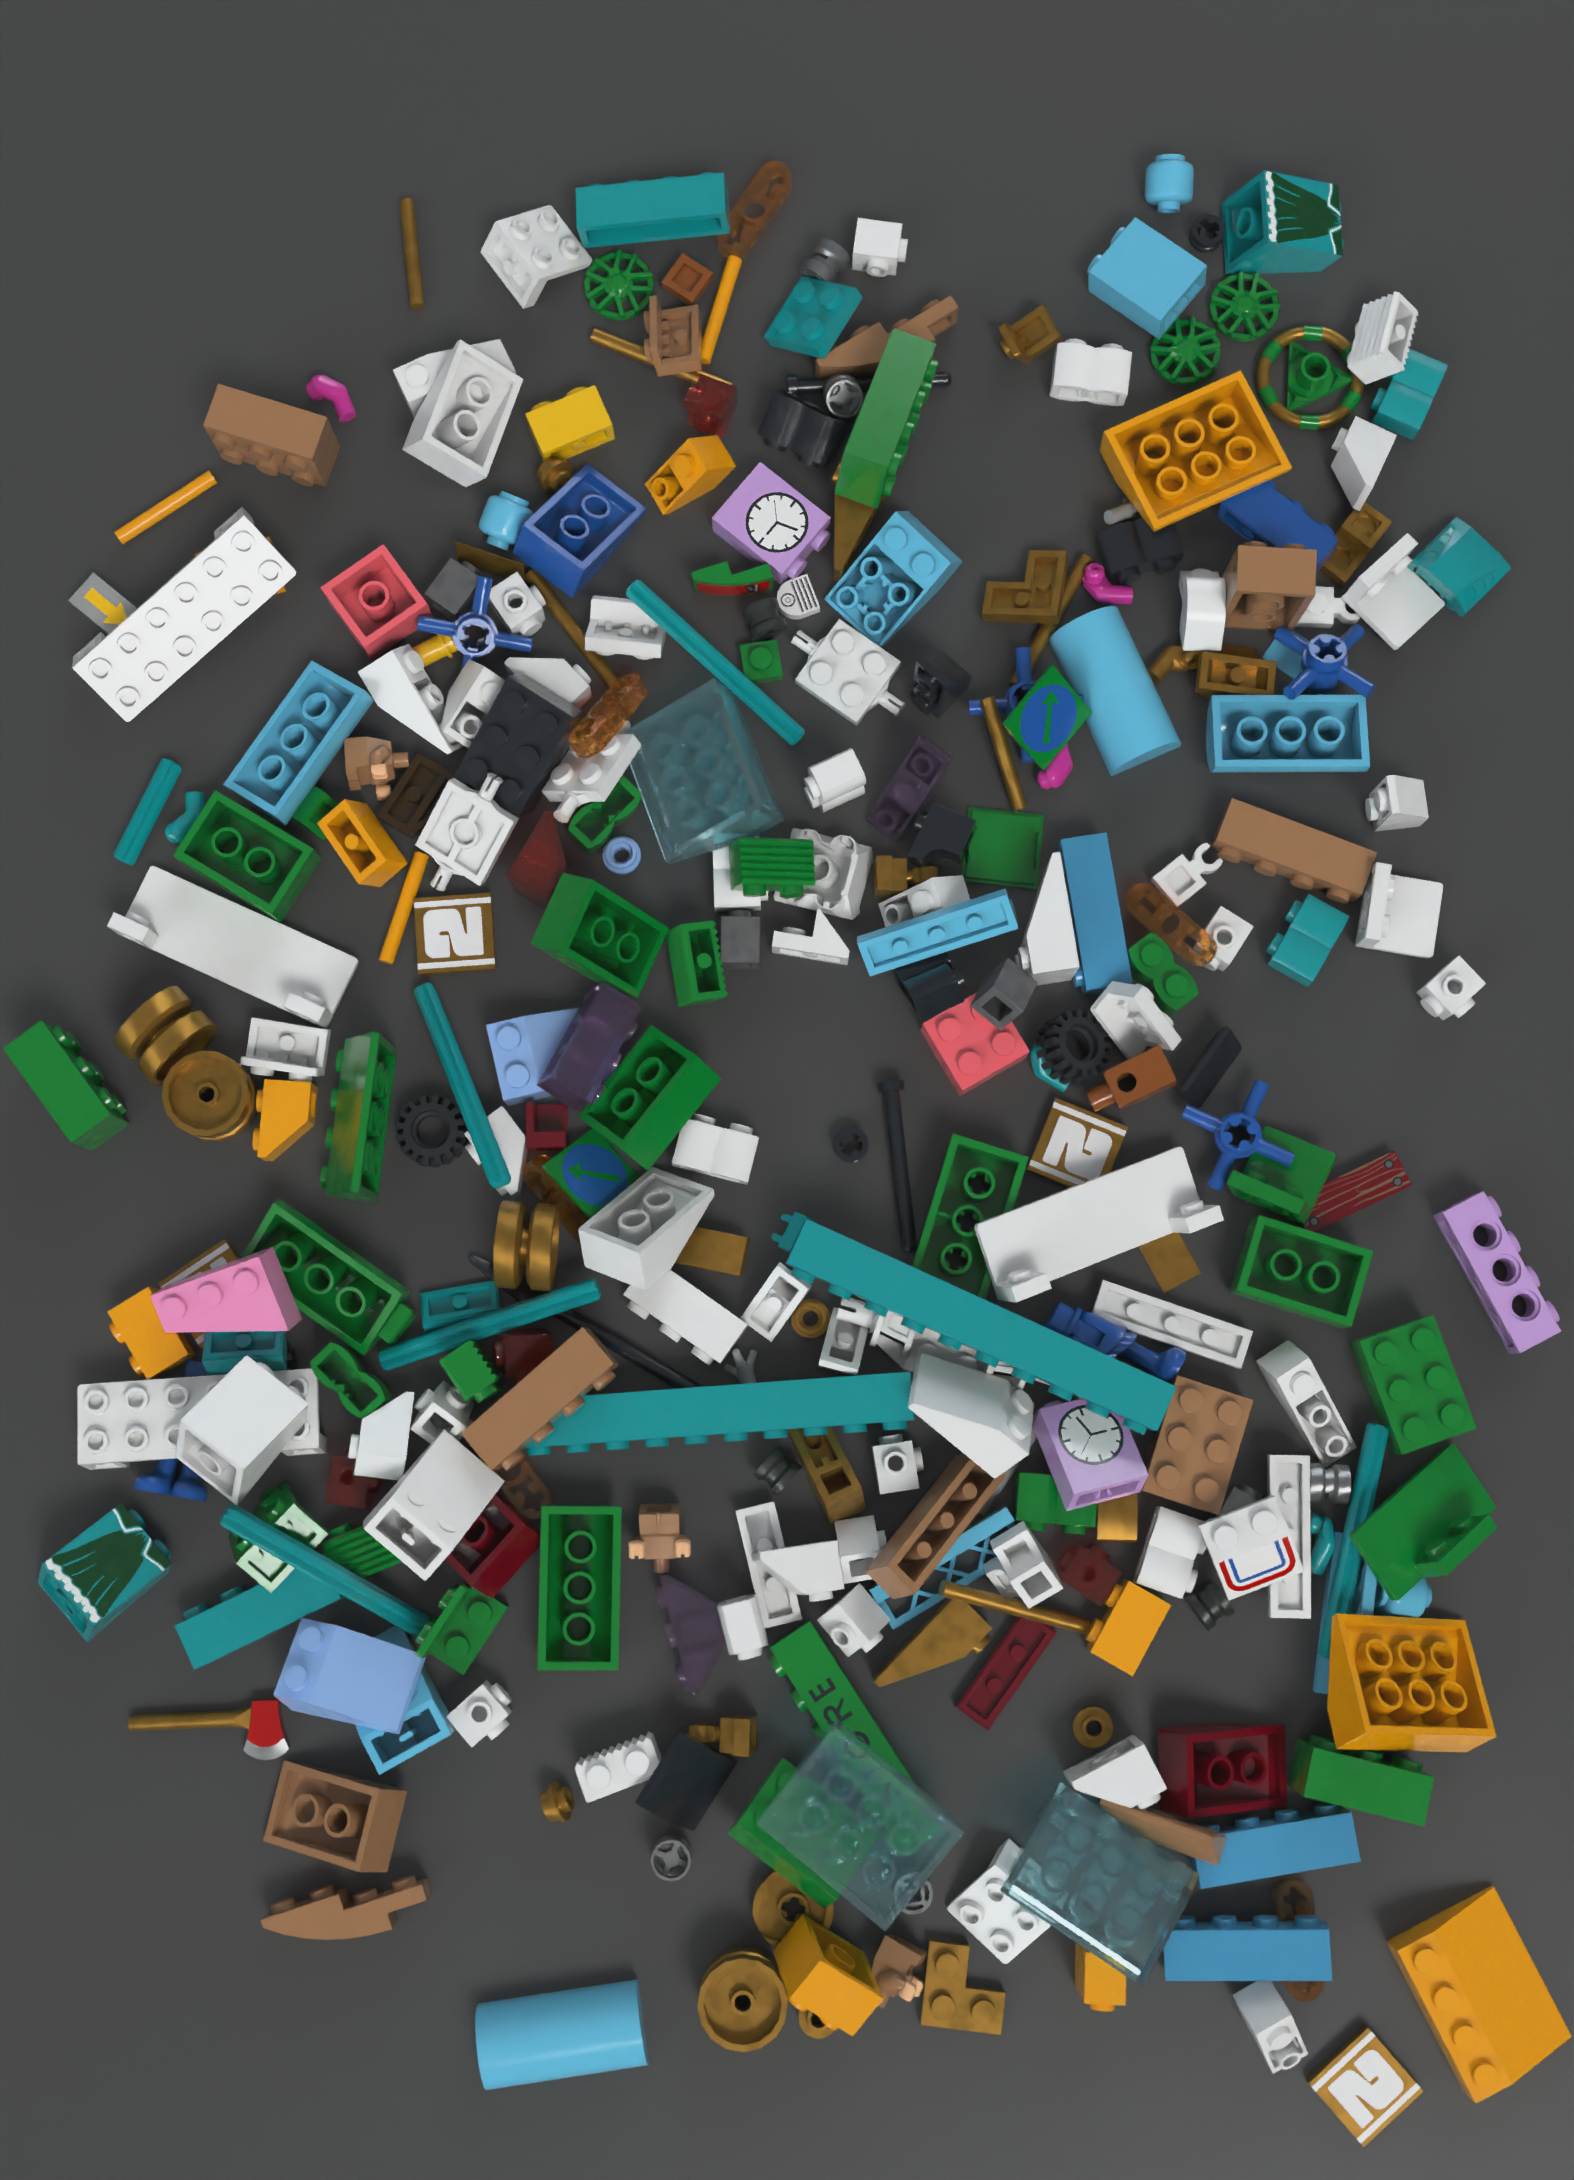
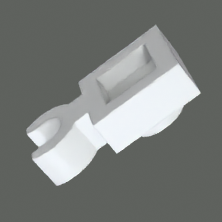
(1324, 609)
(1183, 878)

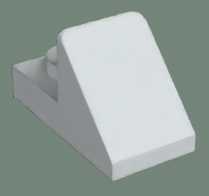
(823, 946)
(775, 1302)
(842, 1346)

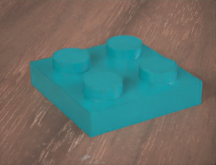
(813, 317)

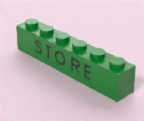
(826, 1689)

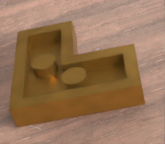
(1033, 600)
(947, 1998)

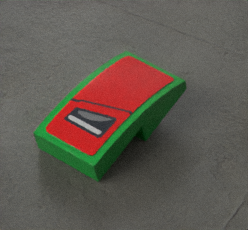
(719, 581)

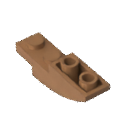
(866, 345)
(332, 1916)

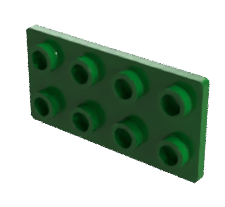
(1426, 1524)

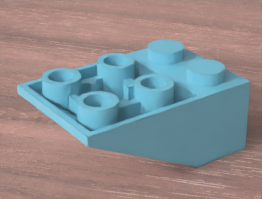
(893, 578)
(423, 1723)

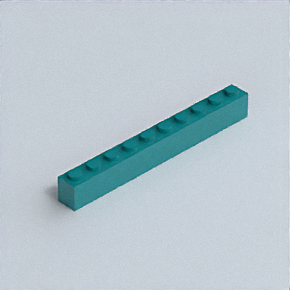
(982, 1326)
(733, 1412)

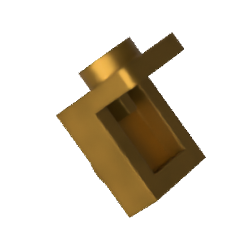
(1030, 335)

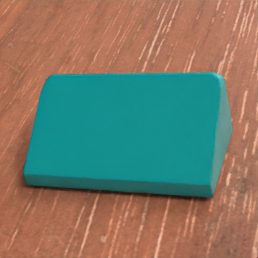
(457, 1304)
(226, 1349)

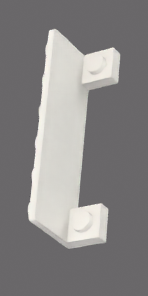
(184, 617)
(237, 946)
(1091, 1223)
(143, 1418)

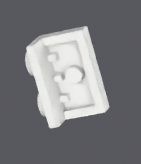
(622, 628)
(1134, 1019)
(286, 1048)

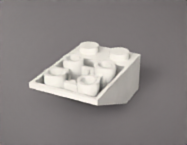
(433, 1505)

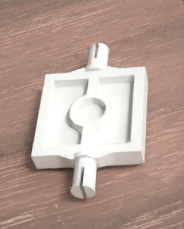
(848, 672)
(592, 778)
(466, 831)

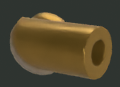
(1172, 659)

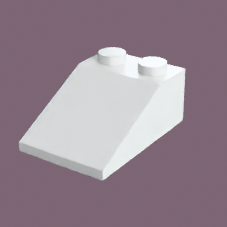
(464, 415)
(1049, 942)
(644, 1228)
(973, 1412)

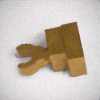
(893, 876)
(735, 1733)

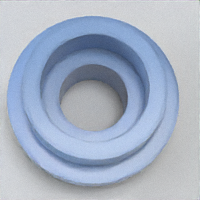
(621, 843)

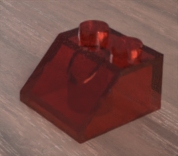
(540, 863)

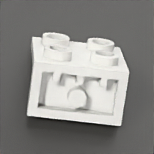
(531, 250)
(1393, 596)
(1399, 913)
(993, 1916)

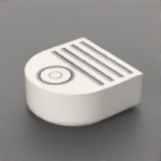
(797, 598)

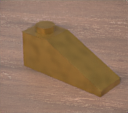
(850, 527)
(829, 1474)
(942, 1639)

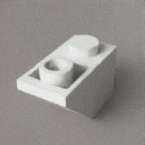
(470, 702)
(1397, 804)
(924, 899)
(512, 1146)
(1271, 2025)

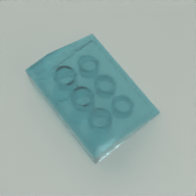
(701, 774)
(861, 1824)
(1100, 1883)

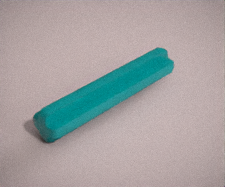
(147, 811)

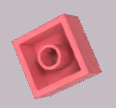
(376, 602)
(971, 1046)

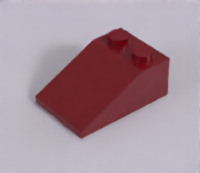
(494, 1547)
(1222, 1768)

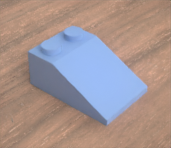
(523, 1051)
(348, 1677)

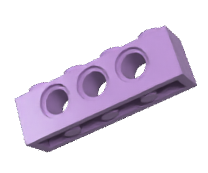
(1477, 1262)

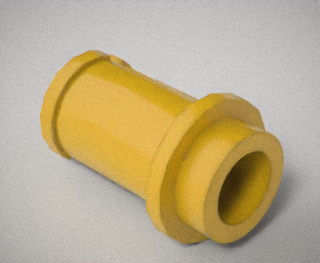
(435, 649)

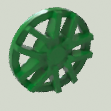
(618, 285)
(1244, 306)
(1186, 352)

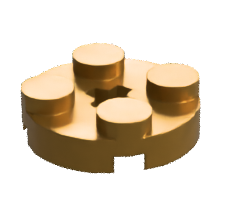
(773, 1919)

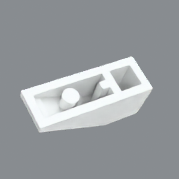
(419, 375)

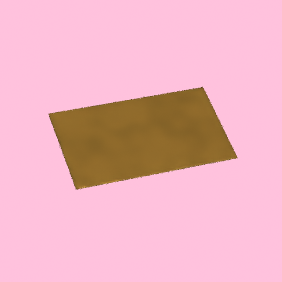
(488, 561)
(1169, 1261)

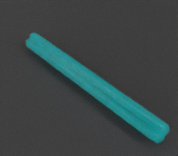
(715, 662)
(462, 1086)
(489, 1324)
(1359, 1509)
(323, 1570)

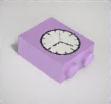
(772, 524)
(1088, 1454)

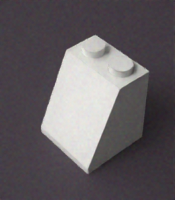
(240, 1428)

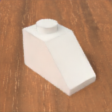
(1360, 458)
(556, 675)
(383, 1440)
(805, 1568)

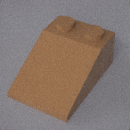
(335, 1817)

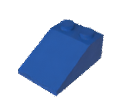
(577, 530)

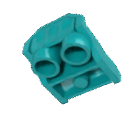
(1460, 566)

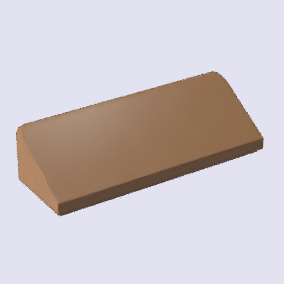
(1170, 1831)

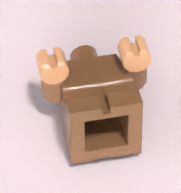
(372, 762)
(659, 1536)
(894, 1968)

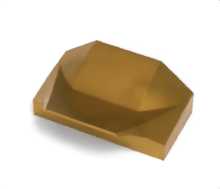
(1234, 673)

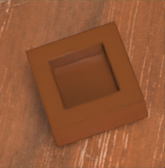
(687, 280)

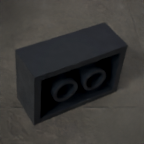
(520, 742)

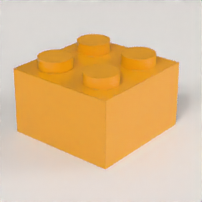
(827, 1976)

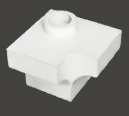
(1022, 1567)

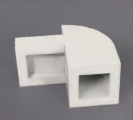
(1202, 610)

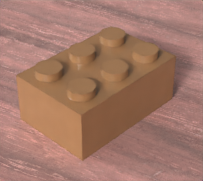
(271, 436)
(1269, 585)
(1196, 1445)

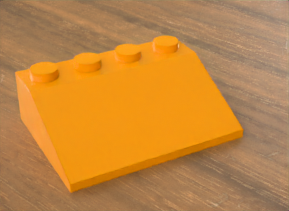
(1194, 452)
(1405, 1685)
(1480, 1993)

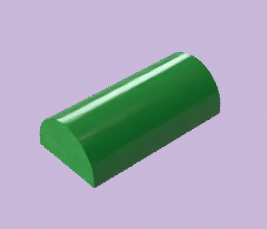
(329, 1278)
(579, 1587)

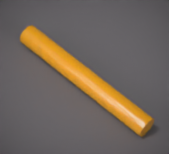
(720, 307)
(165, 507)
(403, 908)

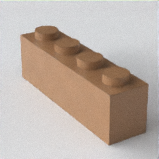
(1293, 851)
(541, 1399)
(932, 1527)

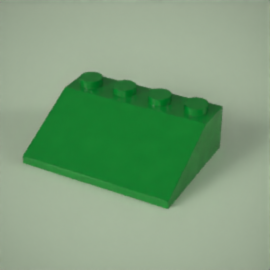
(360, 1118)

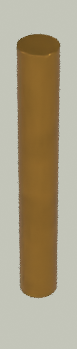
(411, 253)
(1003, 753)

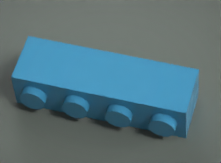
(1094, 913)
(1281, 1845)
(1249, 1949)

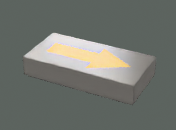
(101, 603)

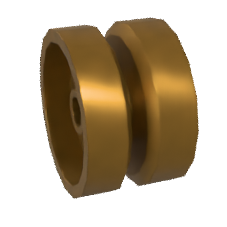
(164, 1033)
(193, 1081)
(523, 1245)
(723, 2016)

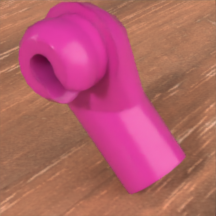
(326, 387)
(1102, 590)

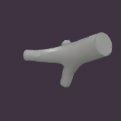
(1123, 512)
(745, 1370)

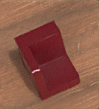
(546, 1127)

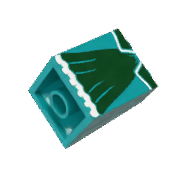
(1282, 225)
(104, 1571)

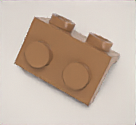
(674, 338)

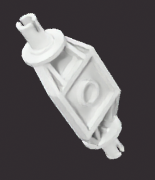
(916, 1343)

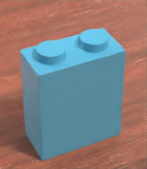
(1146, 277)

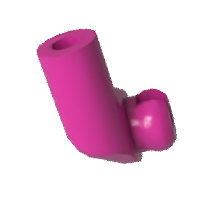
(1057, 770)

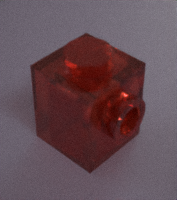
(711, 405)
(521, 1351)
(345, 1487)
(1088, 1572)

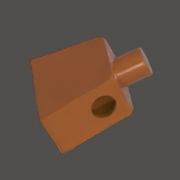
(1151, 1076)

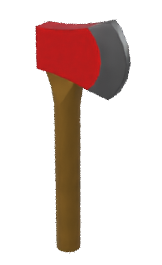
(263, 1719)

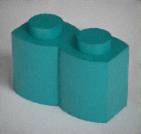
(1408, 395)
(1307, 940)

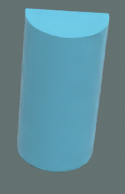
(1110, 674)
(1287, 734)
(298, 743)
(560, 2034)

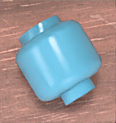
(1169, 182)
(503, 519)
(1410, 1605)

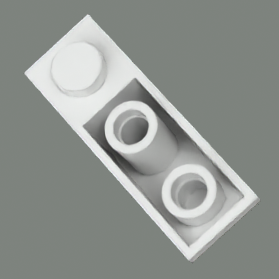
(406, 693)
(1306, 1402)

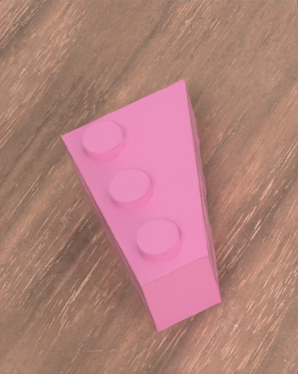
(230, 1298)

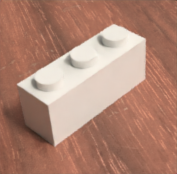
(688, 1315)

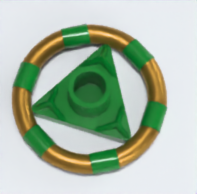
(1308, 378)

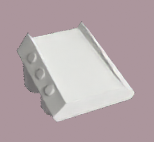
(839, 875)

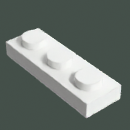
(761, 1532)

